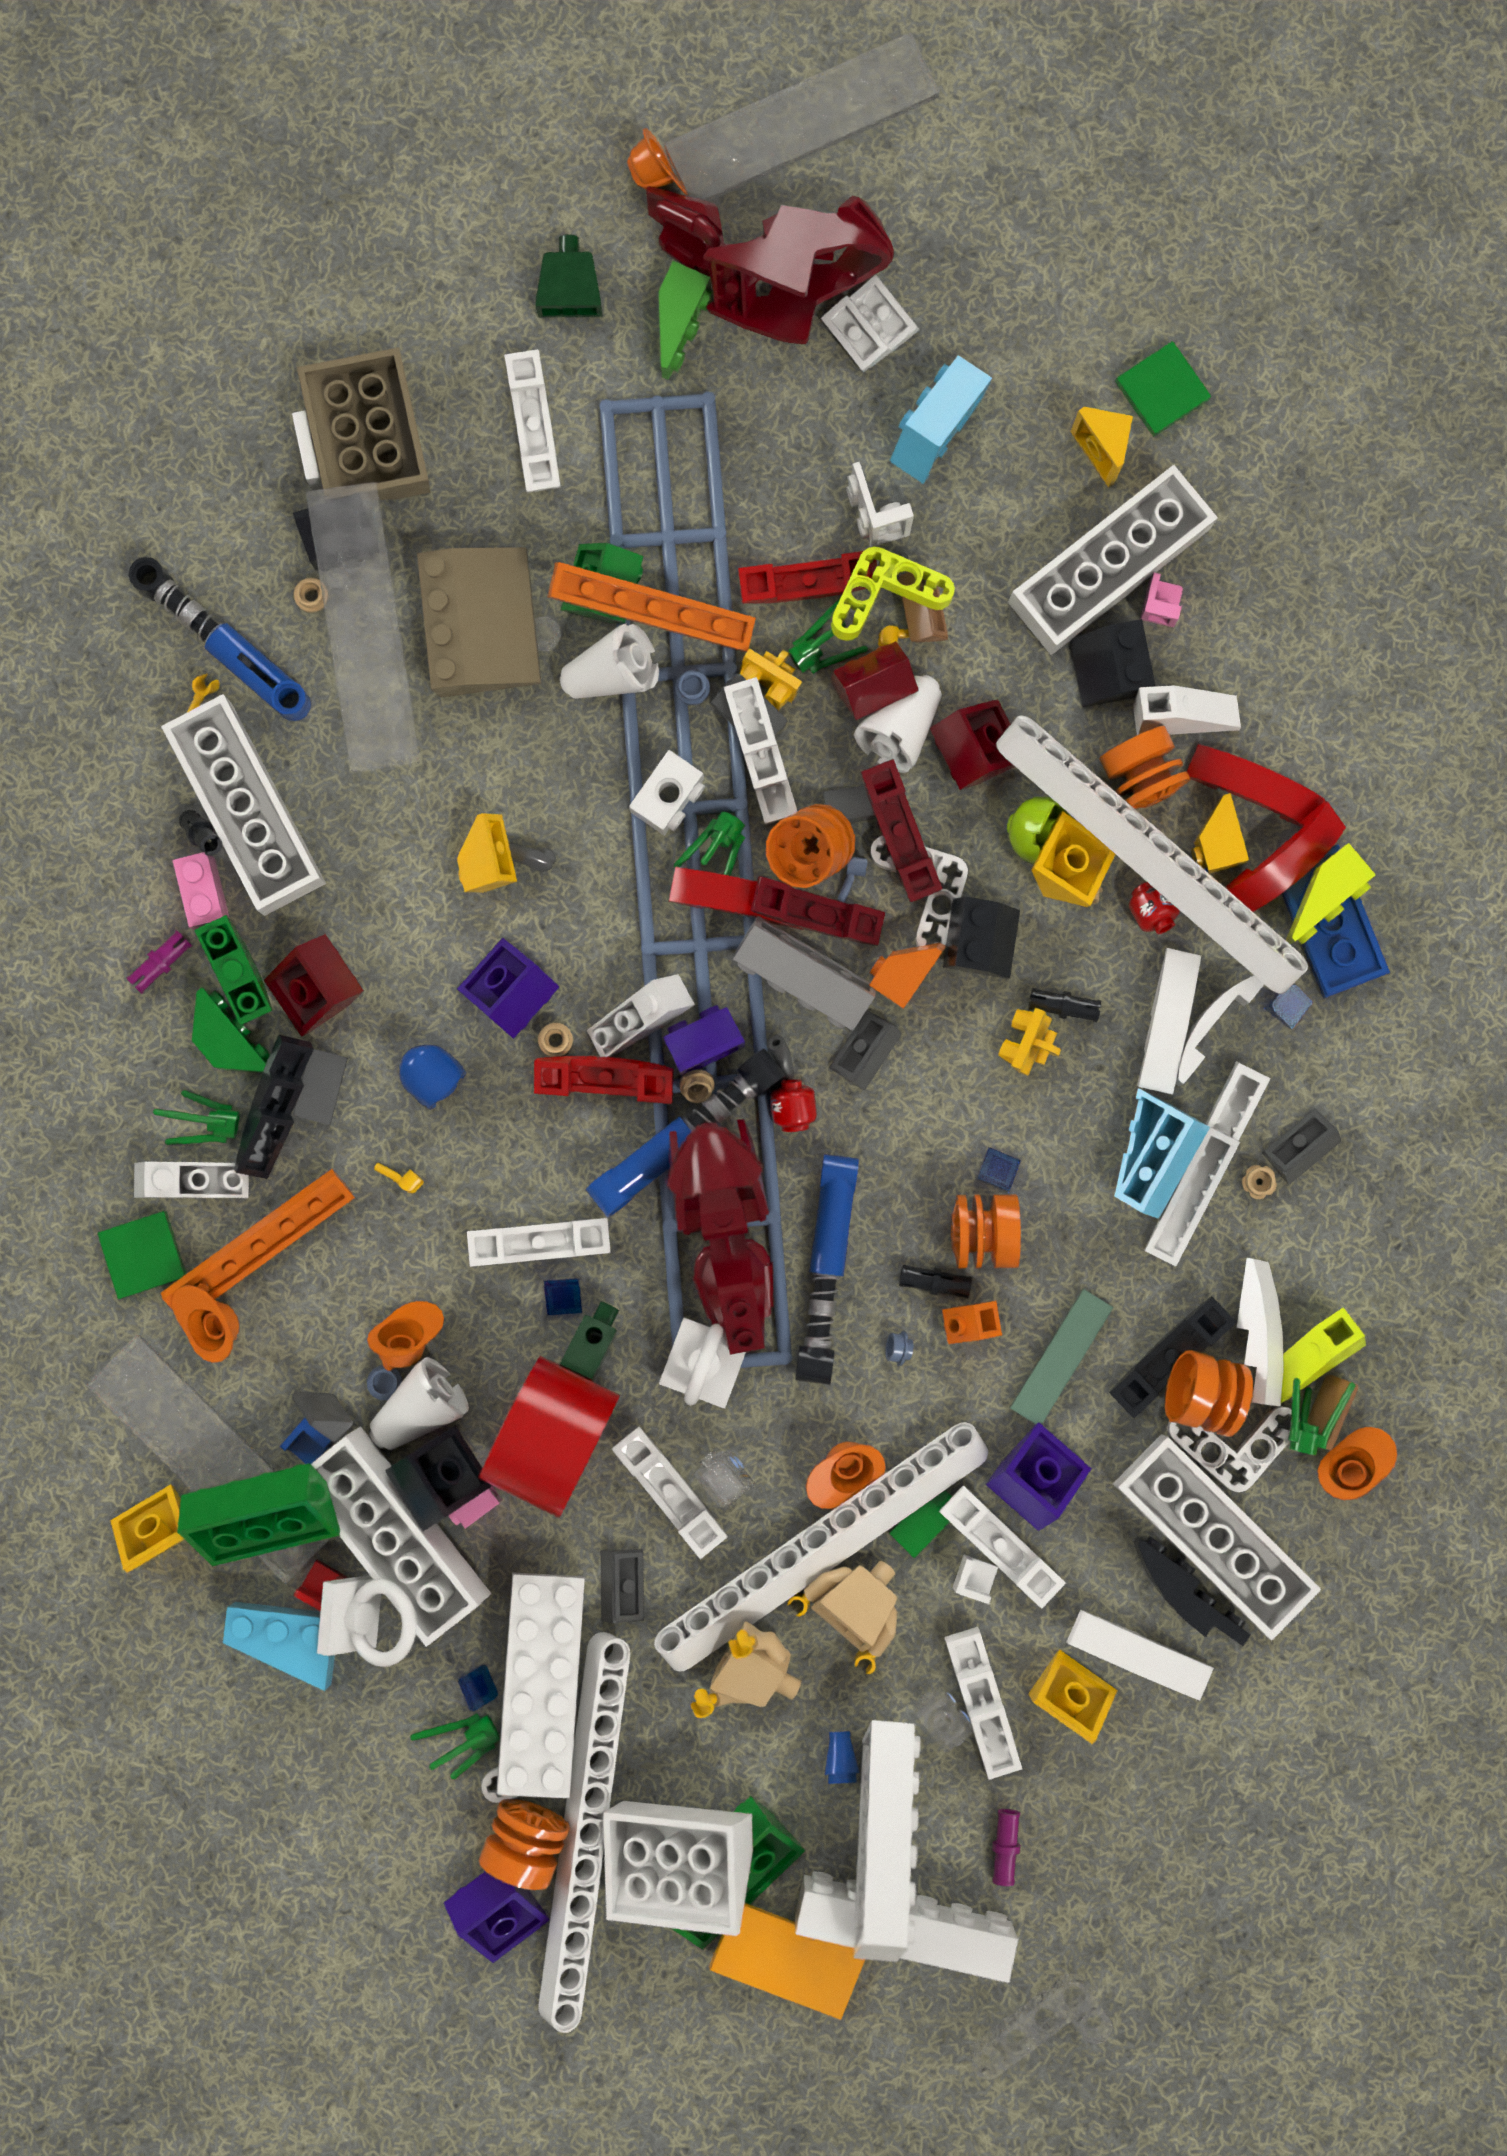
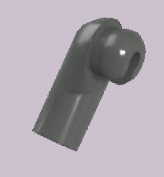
(533, 858)
(782, 1056)

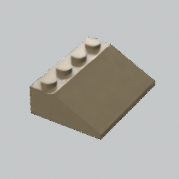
(364, 424)
(478, 619)

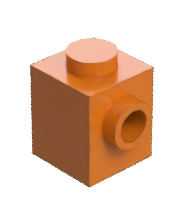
(972, 1322)

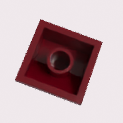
(875, 680)
(970, 741)
(313, 984)

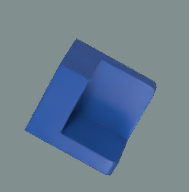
(306, 1442)

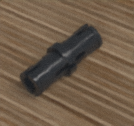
(200, 832)
(1065, 1005)
(935, 1281)

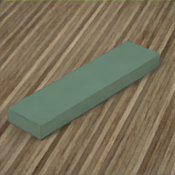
(1061, 1357)

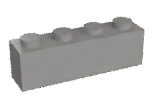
(804, 973)

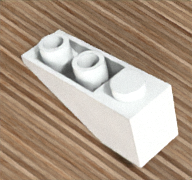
(1185, 710)
(640, 1015)
(189, 1180)

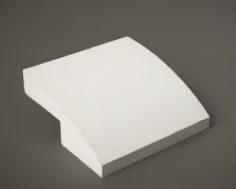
(870, 323)

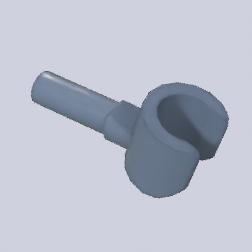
(856, 867)

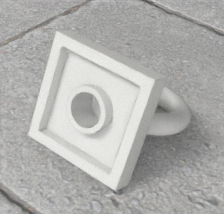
(701, 1364)
(352, 1617)

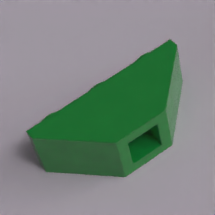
(234, 969)
(223, 1038)

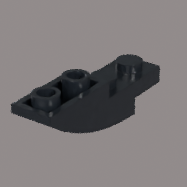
(1177, 1585)

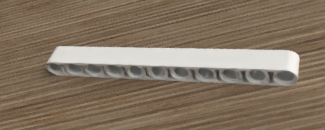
(1151, 854)
(821, 1546)
(591, 1845)

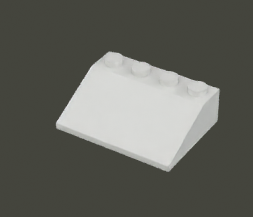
(677, 1866)

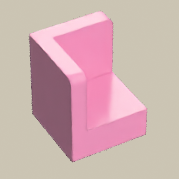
(1161, 602)

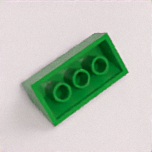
(258, 1515)
(772, 1854)

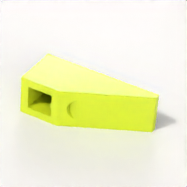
(1330, 885)
(1321, 1351)

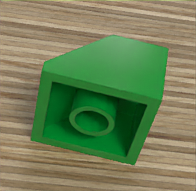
(609, 561)

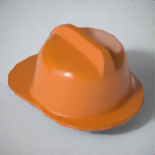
(650, 164)
(206, 1322)
(405, 1333)
(1357, 1463)
(843, 1474)

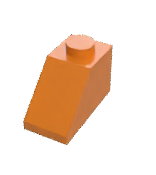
(904, 971)

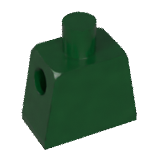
(568, 283)
(587, 1357)

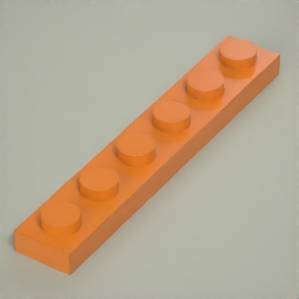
(651, 607)
(266, 1237)

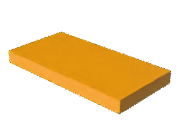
(787, 1964)

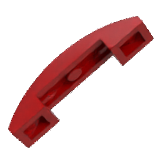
(799, 580)
(1253, 783)
(1291, 860)
(715, 892)
(603, 1076)

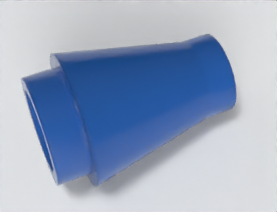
(841, 1759)

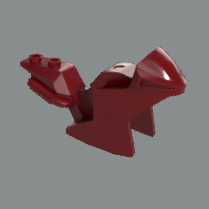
(777, 257)
(719, 1192)

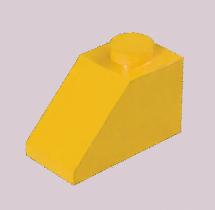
(1220, 839)
(486, 856)

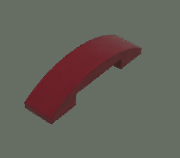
(900, 830)
(817, 913)

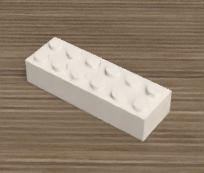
(1112, 559)
(243, 805)
(1216, 1536)
(390, 1541)
(540, 1685)
(885, 1841)
(942, 1936)

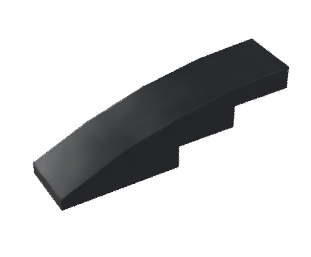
(272, 1106)

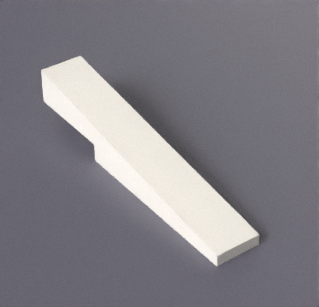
(1209, 1163)

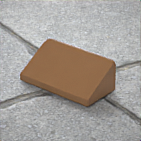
(922, 622)
(1325, 1404)

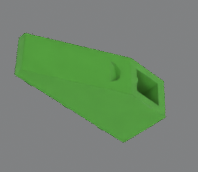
(680, 303)

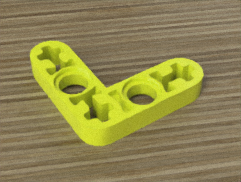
(886, 577)

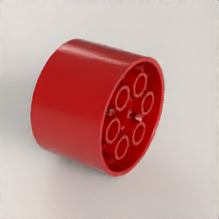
(549, 1436)

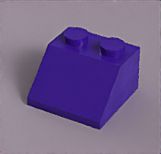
(508, 987)
(703, 1040)
(1039, 1477)
(494, 1915)

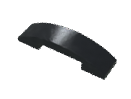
(1152, 1371)

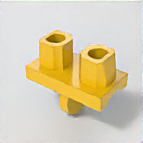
(773, 674)
(1033, 1045)

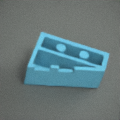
(938, 417)
(1157, 1153)
(281, 1639)

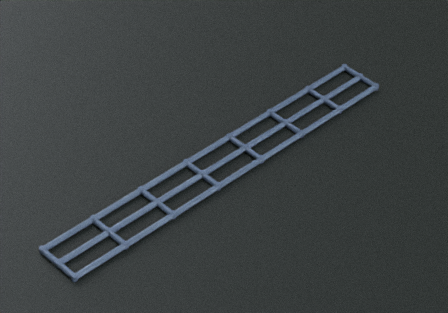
(739, 804)

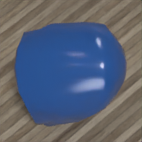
(429, 1074)

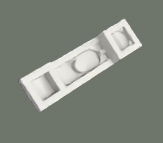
(532, 421)
(1191, 1058)
(538, 1242)
(670, 1492)
(1002, 1547)

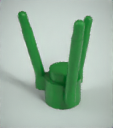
(807, 652)
(724, 831)
(222, 1123)
(1305, 1436)
(480, 1735)

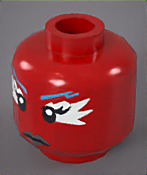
(1152, 909)
(793, 1106)

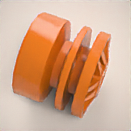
(1144, 768)
(794, 851)
(987, 1231)
(1208, 1393)
(524, 1844)

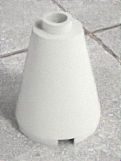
(612, 666)
(902, 726)
(418, 1406)

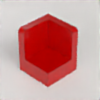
(312, 1587)

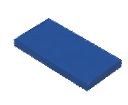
(1345, 948)

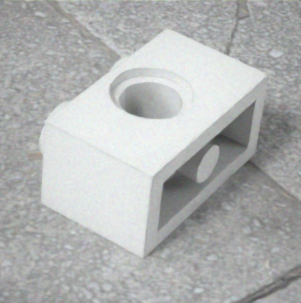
(674, 773)

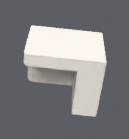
(975, 1579)

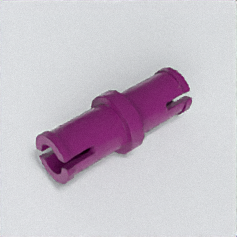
(159, 962)
(1006, 1847)

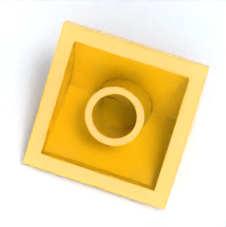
(1103, 439)
(1071, 863)
(148, 1528)
(1073, 1696)

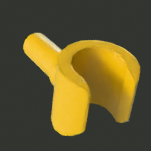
(891, 634)
(201, 690)
(409, 1182)

